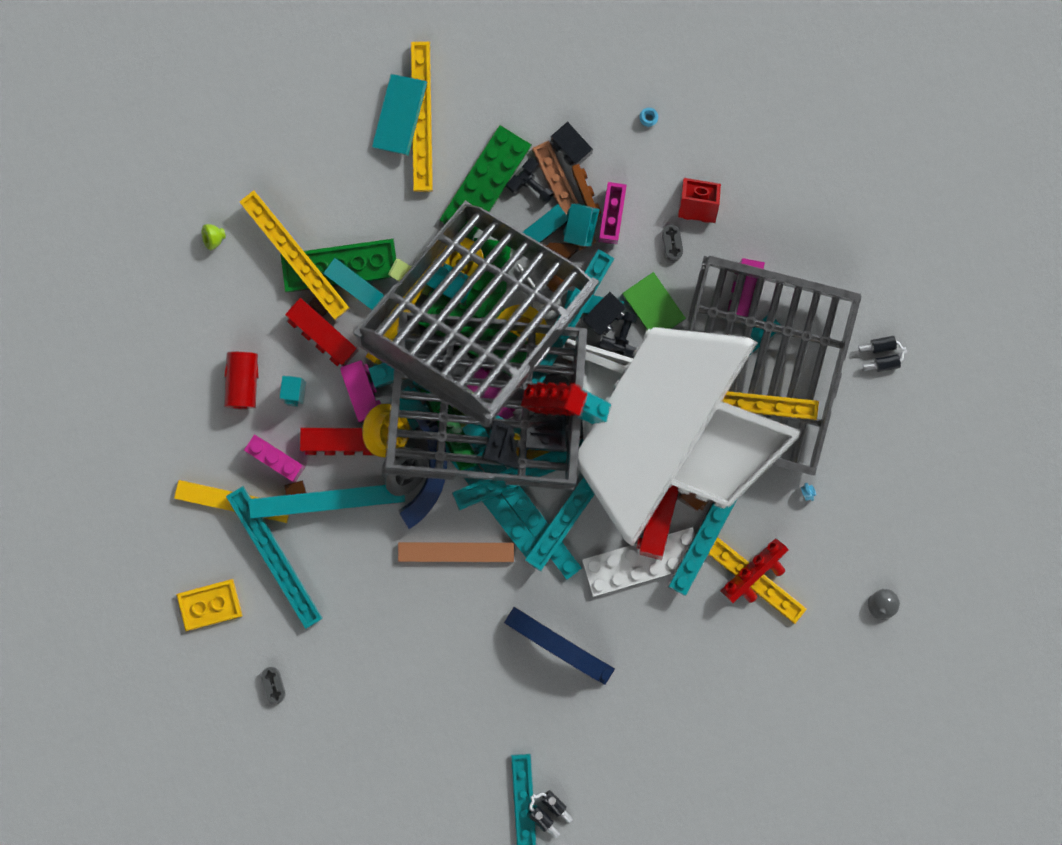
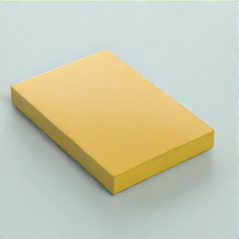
(209, 605)

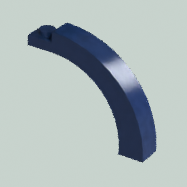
(431, 490)
(559, 646)

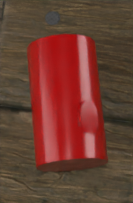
(241, 380)

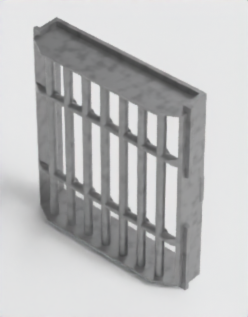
(799, 284)
(437, 381)
(443, 417)

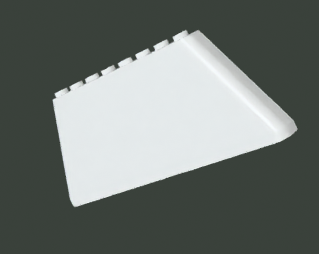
(657, 420)
(728, 453)

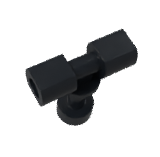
(526, 179)
(620, 343)

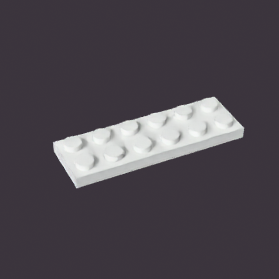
(626, 567)

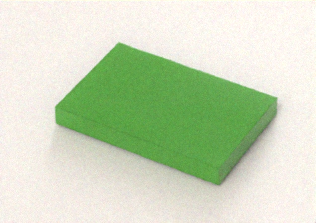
(653, 304)

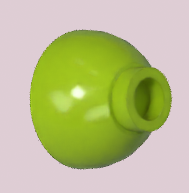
(212, 236)

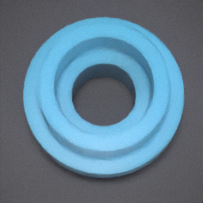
(648, 111)
(808, 492)

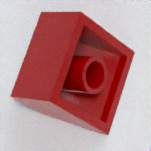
(699, 200)

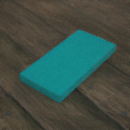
(399, 114)

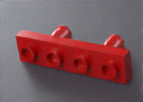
(760, 564)

